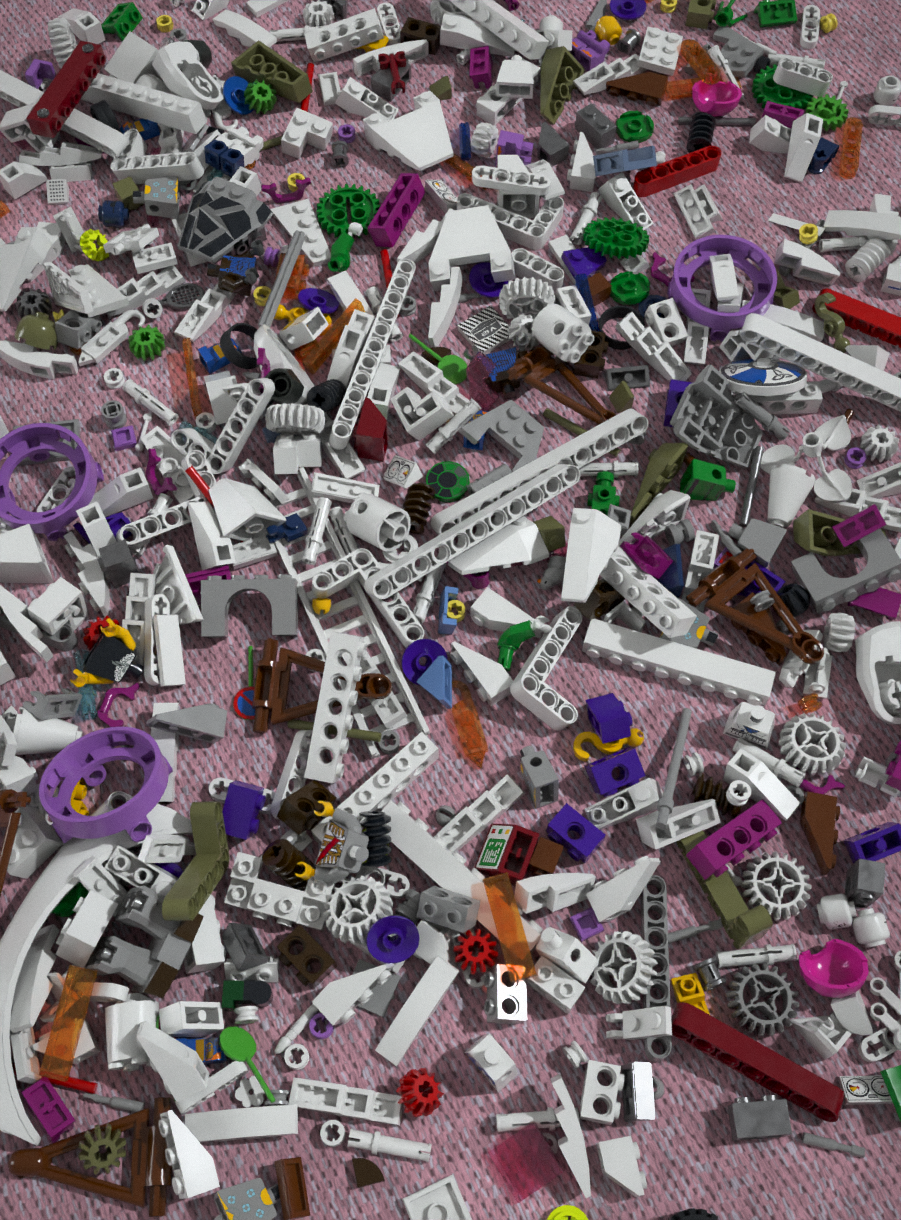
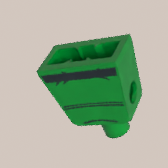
(705, 481)

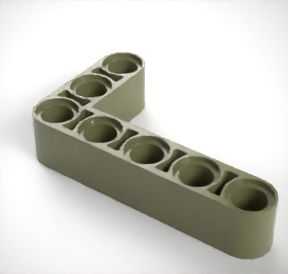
(205, 869)
(738, 921)

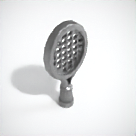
(167, 301)

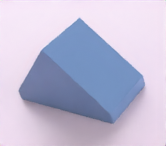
(438, 681)

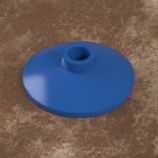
(234, 95)

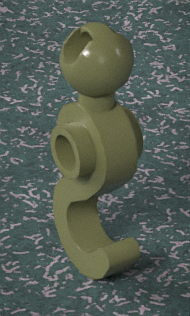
(833, 323)

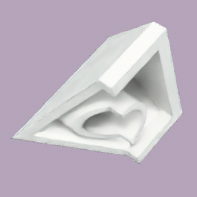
(870, 354)
(822, 1033)

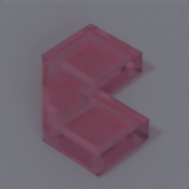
(477, 373)

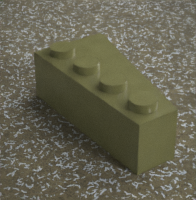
(265, 64)

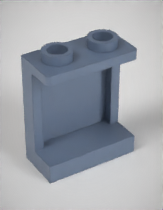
(624, 160)

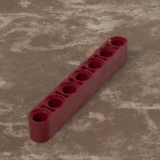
(757, 1062)

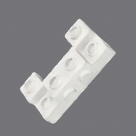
(275, 900)

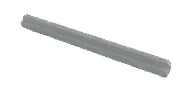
(282, 279)

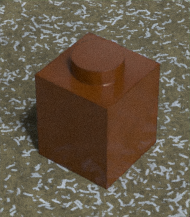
(599, 288)
(545, 857)

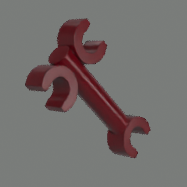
(394, 61)

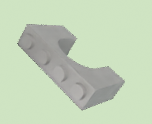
(829, 591)
(219, 593)

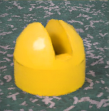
(321, 604)

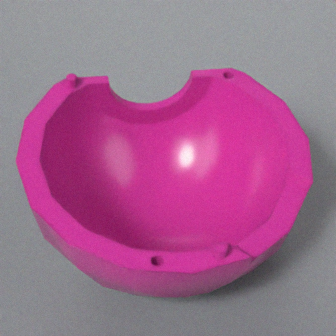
(716, 98)
(835, 970)

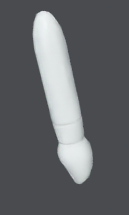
(296, 1029)

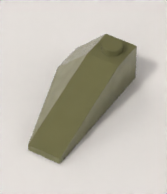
(557, 77)

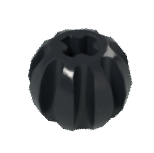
(795, 598)

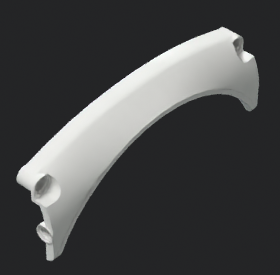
(39, 903)

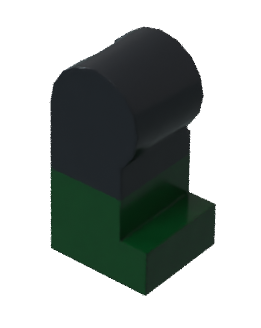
(246, 992)

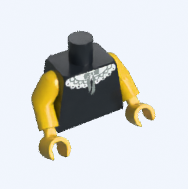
(109, 658)

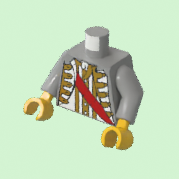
(341, 849)

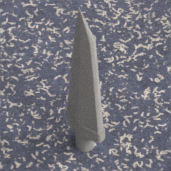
(597, 13)

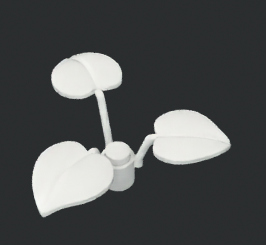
(834, 435)

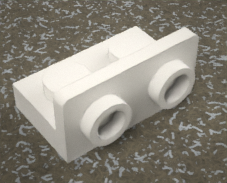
(154, 258)

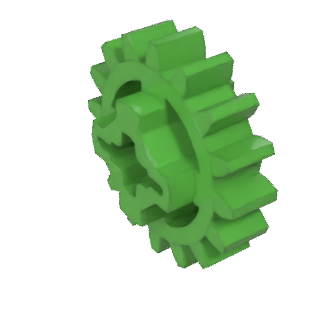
(828, 110)

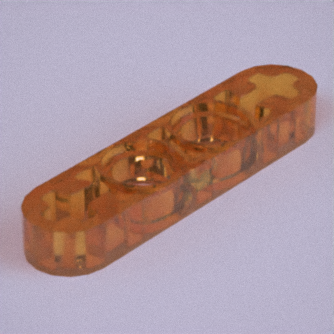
(700, 61)
(852, 148)

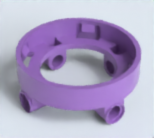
(740, 249)
(36, 443)
(84, 760)

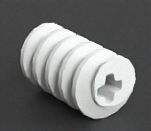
(867, 259)

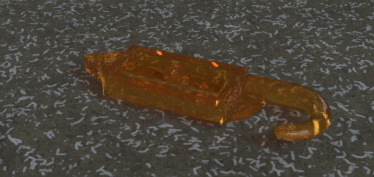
(469, 726)

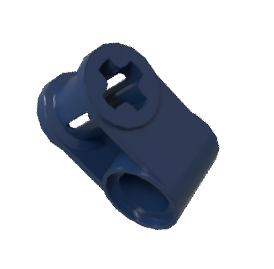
(822, 156)

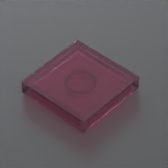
(526, 1162)

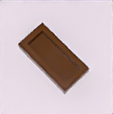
(292, 1188)

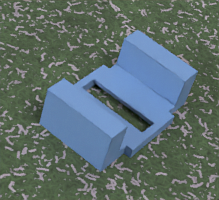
(446, 625)

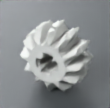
(318, 14)
(484, 139)
(521, 326)
(879, 443)
(839, 632)

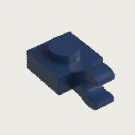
(290, 530)

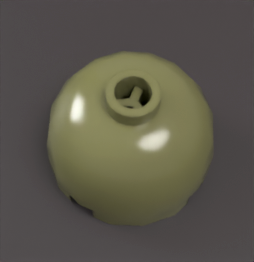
(37, 331)

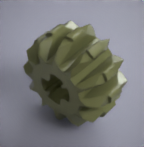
(91, 1152)

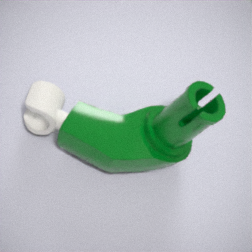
(340, 249)
(515, 635)

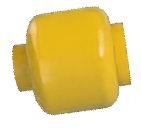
(608, 29)

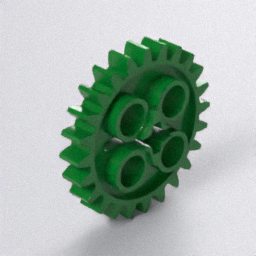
(767, 89)
(333, 211)
(616, 238)

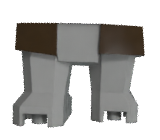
(151, 968)

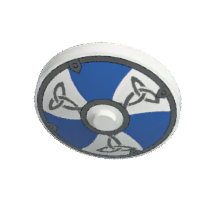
(764, 377)

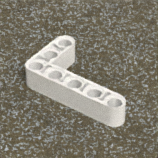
(141, 167)
(516, 227)
(230, 431)
(178, 511)
(361, 573)
(537, 690)

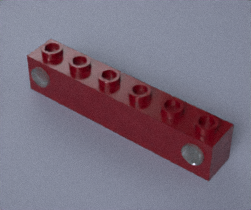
(66, 89)

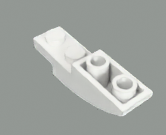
(351, 346)
(37, 363)
(91, 576)

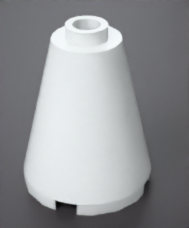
(787, 493)
(42, 736)

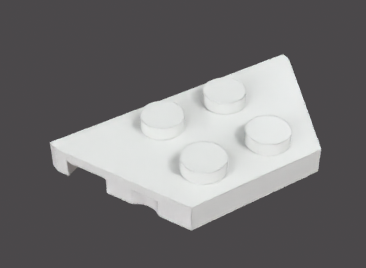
(174, 585)

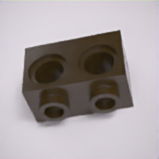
(421, 30)
(591, 360)
(601, 600)
(299, 807)
(311, 953)

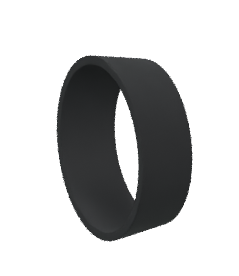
(618, 312)
(232, 353)

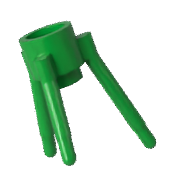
(725, 15)

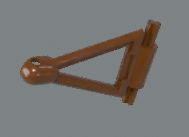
(539, 365)
(731, 579)
(273, 686)
(9, 803)
(147, 1169)

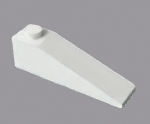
(467, 33)
(661, 512)
(512, 544)
(590, 546)

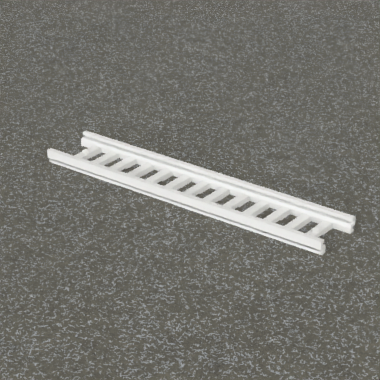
(368, 617)

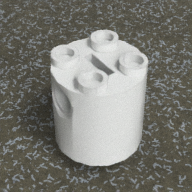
(562, 333)
(377, 522)
(121, 1031)

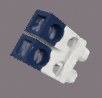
(233, 150)

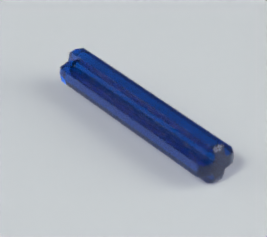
(464, 141)
(584, 289)

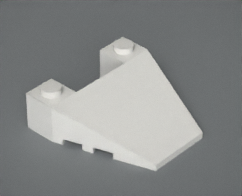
(416, 137)
(469, 238)
(19, 260)

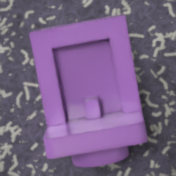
(38, 71)

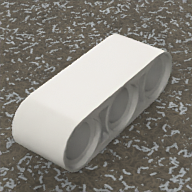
(802, 77)
(533, 266)

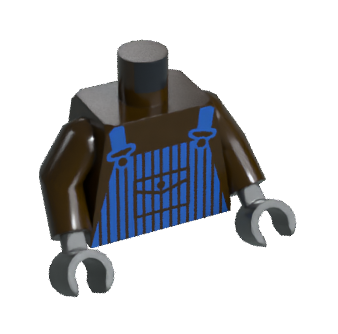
(238, 272)
(505, 359)

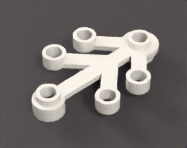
(892, 1000)

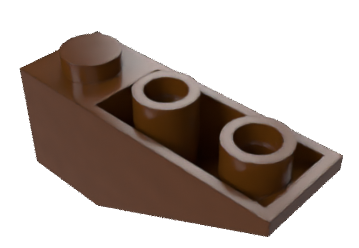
(645, 87)
(772, 650)
(818, 824)

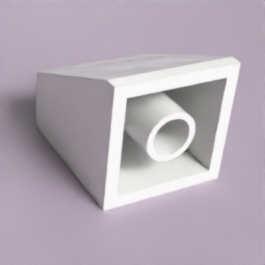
(132, 59)
(519, 203)
(243, 510)
(22, 557)

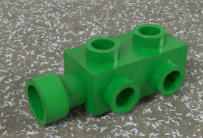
(603, 493)

